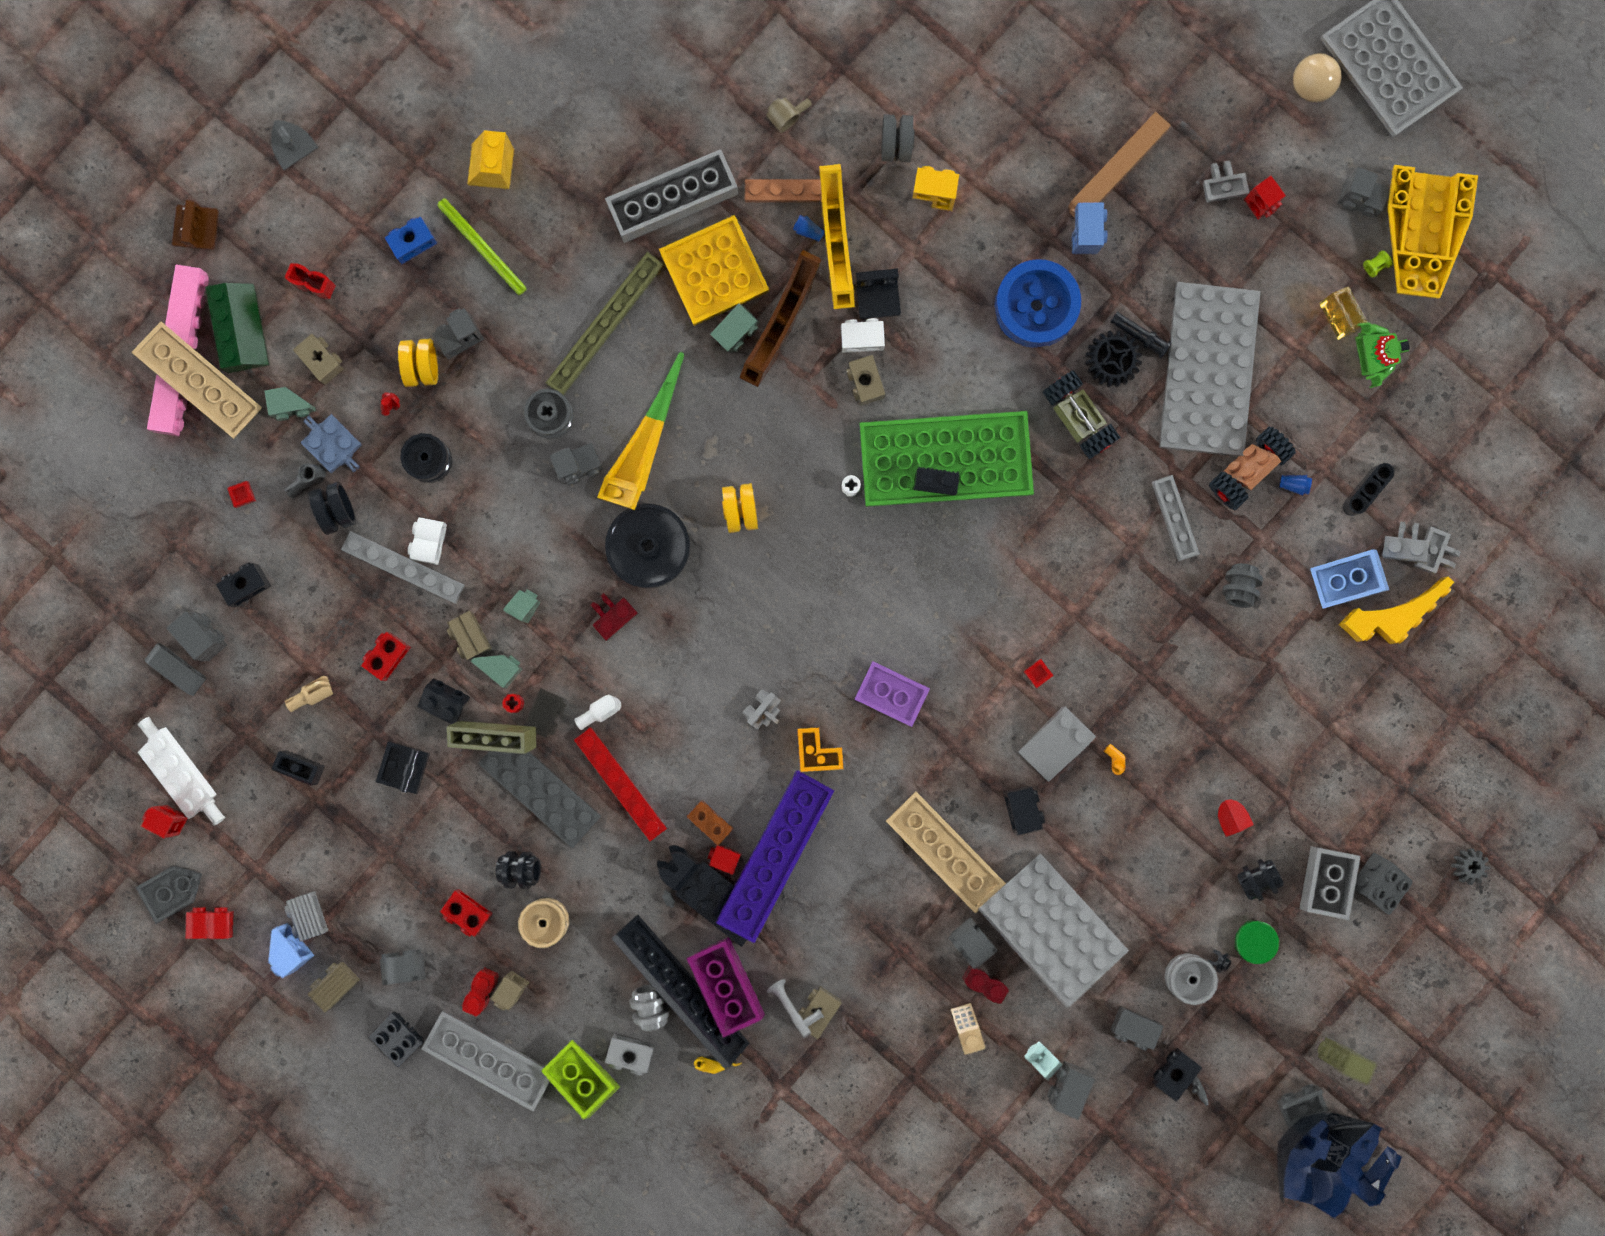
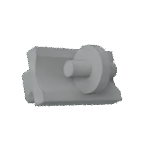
(765, 712)

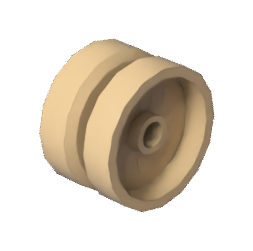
(533, 930)

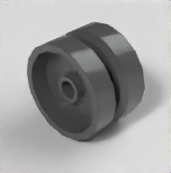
(899, 138)
(549, 401)

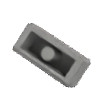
(306, 916)

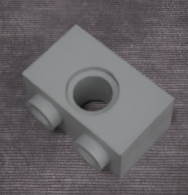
(642, 1050)

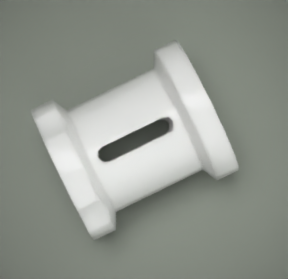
(855, 480)

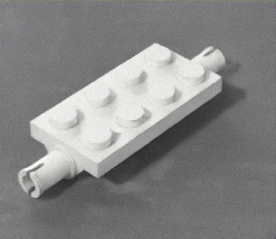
(178, 773)

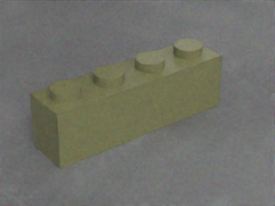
(491, 737)
(1346, 1060)

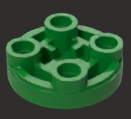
(1256, 942)

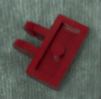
(615, 618)

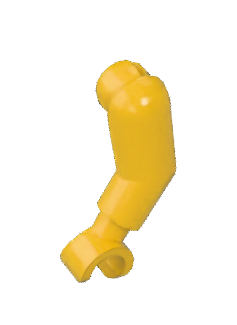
(710, 1066)

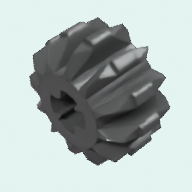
(1472, 874)

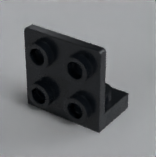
(878, 293)

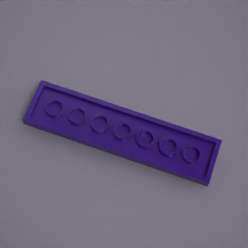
(775, 856)

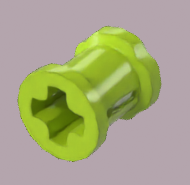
(1378, 263)

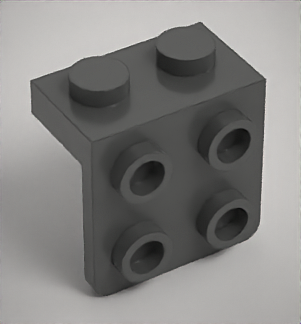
(1382, 883)

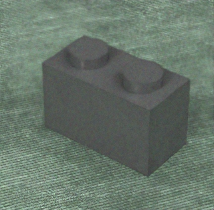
(1136, 1028)

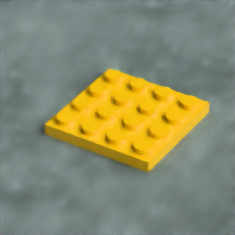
(714, 270)

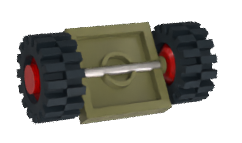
(1080, 415)

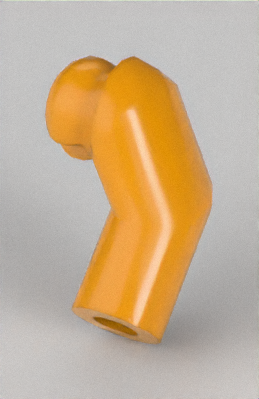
(1118, 759)

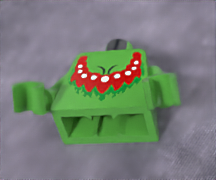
(1378, 352)

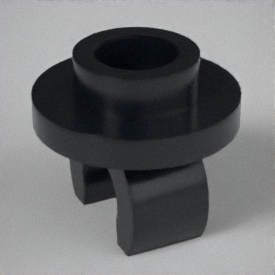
(1223, 961)

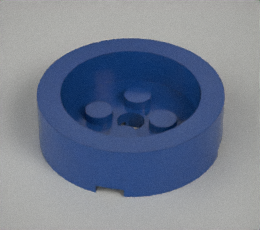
(1041, 282)

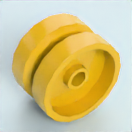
(418, 362)
(739, 508)

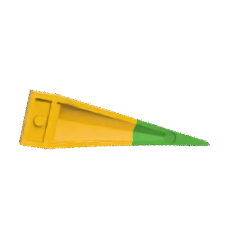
(631, 470)

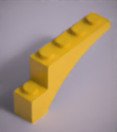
(1395, 621)

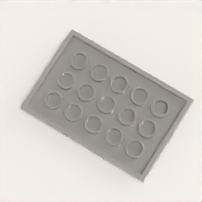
(1391, 64)
(1053, 930)

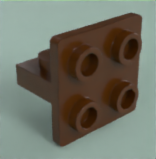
(195, 226)

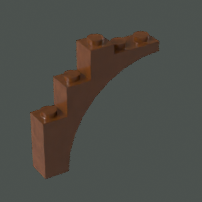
(782, 320)

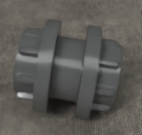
(1242, 585)

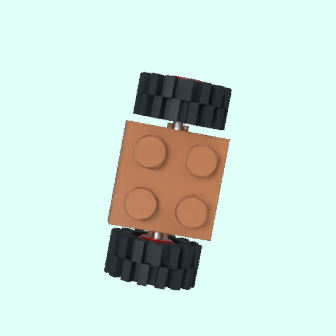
(1252, 467)

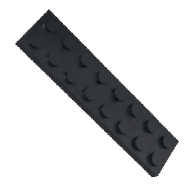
(677, 989)

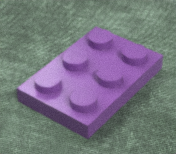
(892, 694)

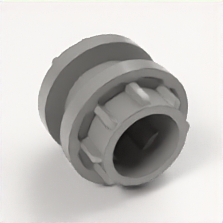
(649, 1007)

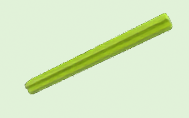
(481, 246)

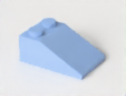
(1349, 578)

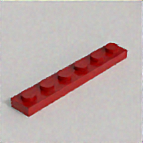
(620, 784)

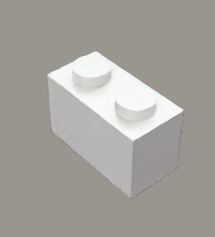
(862, 335)

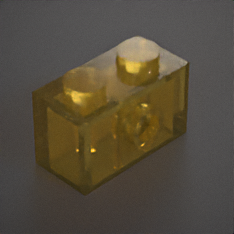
(1343, 312)

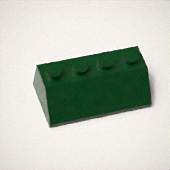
(237, 326)

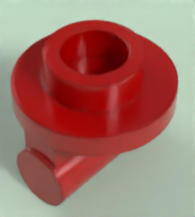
(388, 402)

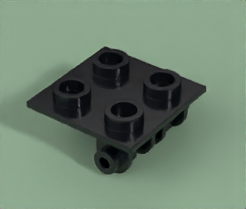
(396, 1038)

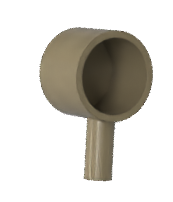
(784, 114)

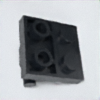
(402, 767)

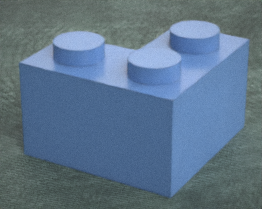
(1089, 228)

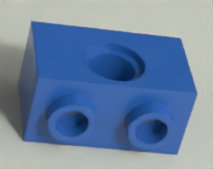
(422, 241)

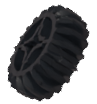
(1129, 350)

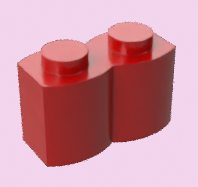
(311, 281)
(209, 924)
(479, 996)

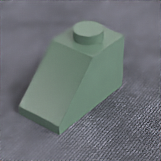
(523, 605)
(499, 668)

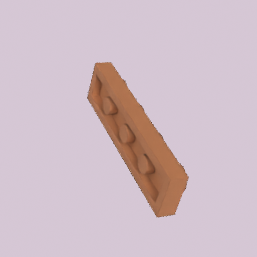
(782, 190)

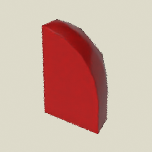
(1233, 817)

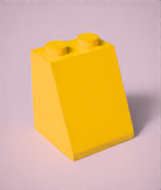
(491, 160)

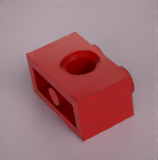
(164, 821)

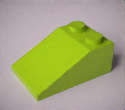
(580, 1079)

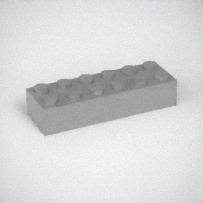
(672, 196)

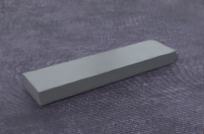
(1175, 518)

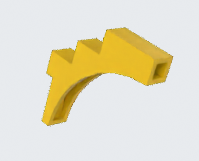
(836, 236)

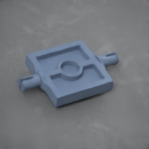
(331, 443)

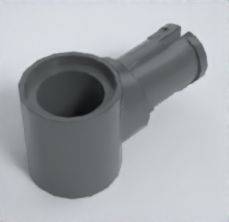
(304, 479)

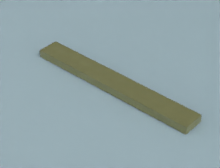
(605, 323)

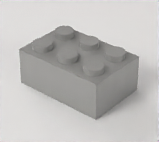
(1329, 883)

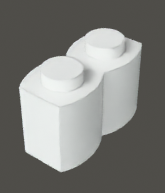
(427, 541)

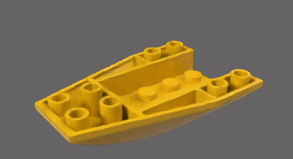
(1427, 227)

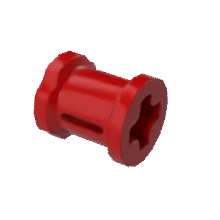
(517, 708)

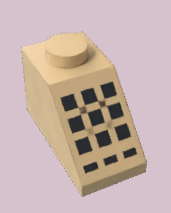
(967, 1028)

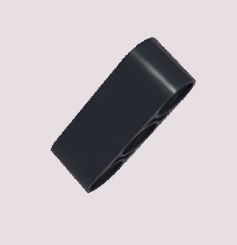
(1375, 482)

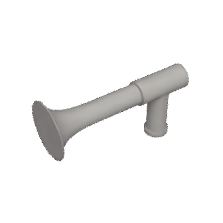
(802, 1025)

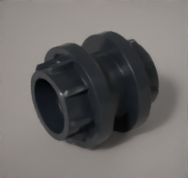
(515, 869)
(1260, 880)

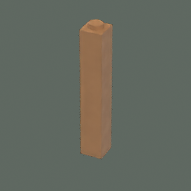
(1122, 162)

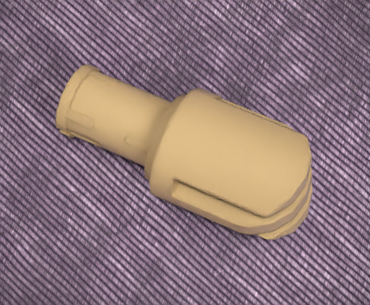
(310, 694)

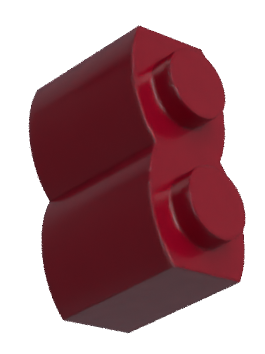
(990, 986)

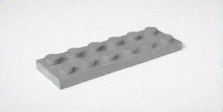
(487, 1060)

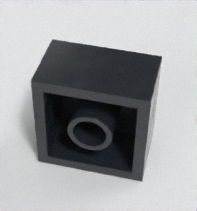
(1023, 810)

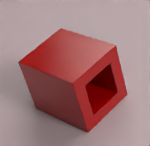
(724, 858)

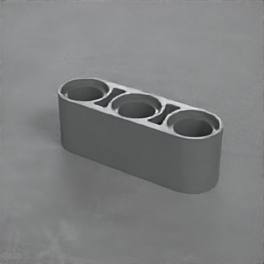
(175, 669)

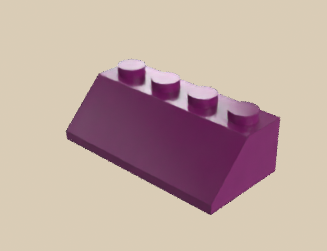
(726, 987)

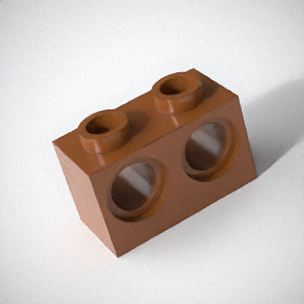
(710, 822)

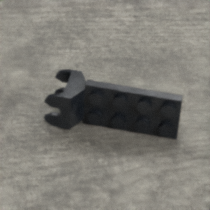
(698, 886)

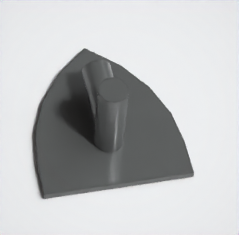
(290, 143)

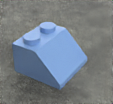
(287, 952)

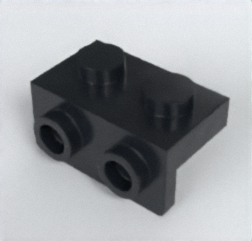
(443, 701)

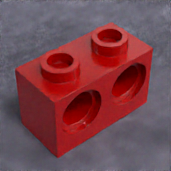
(1265, 198)
(390, 660)
(468, 908)

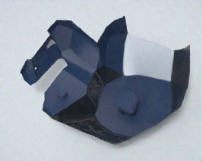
(1324, 1159)

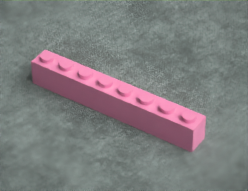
(184, 320)

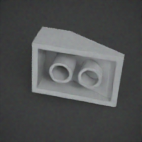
(1057, 743)

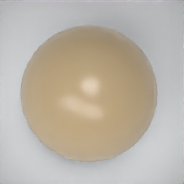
(1317, 77)

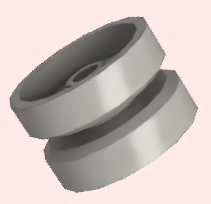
(1203, 974)

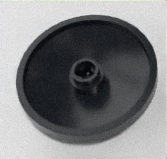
(647, 546)

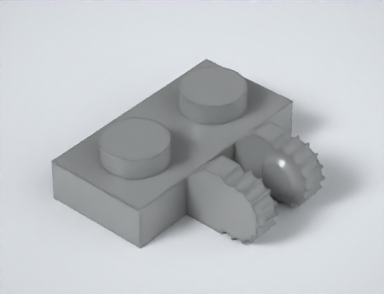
(1225, 187)
(1404, 548)
(1437, 548)

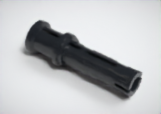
(1152, 337)

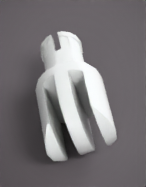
(599, 711)

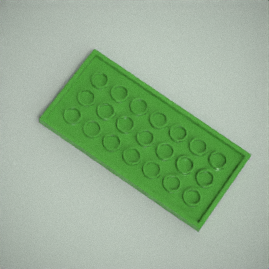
(984, 448)

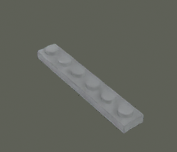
(403, 567)

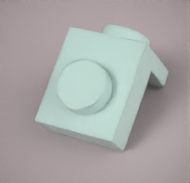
(1043, 1060)

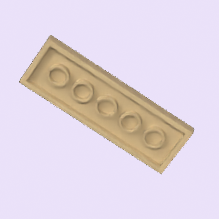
(197, 380)
(945, 852)

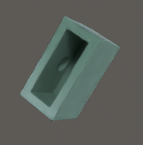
(735, 328)

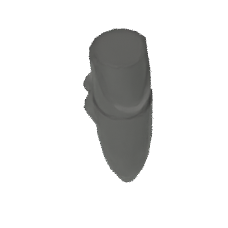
(1199, 1090)

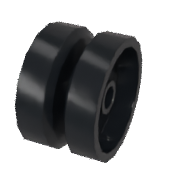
(427, 446)
(332, 508)

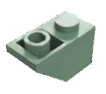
(285, 403)

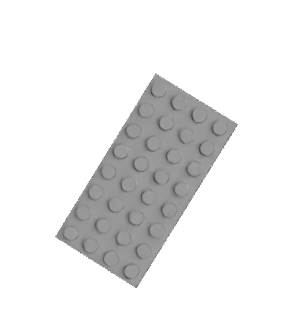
(1209, 369)

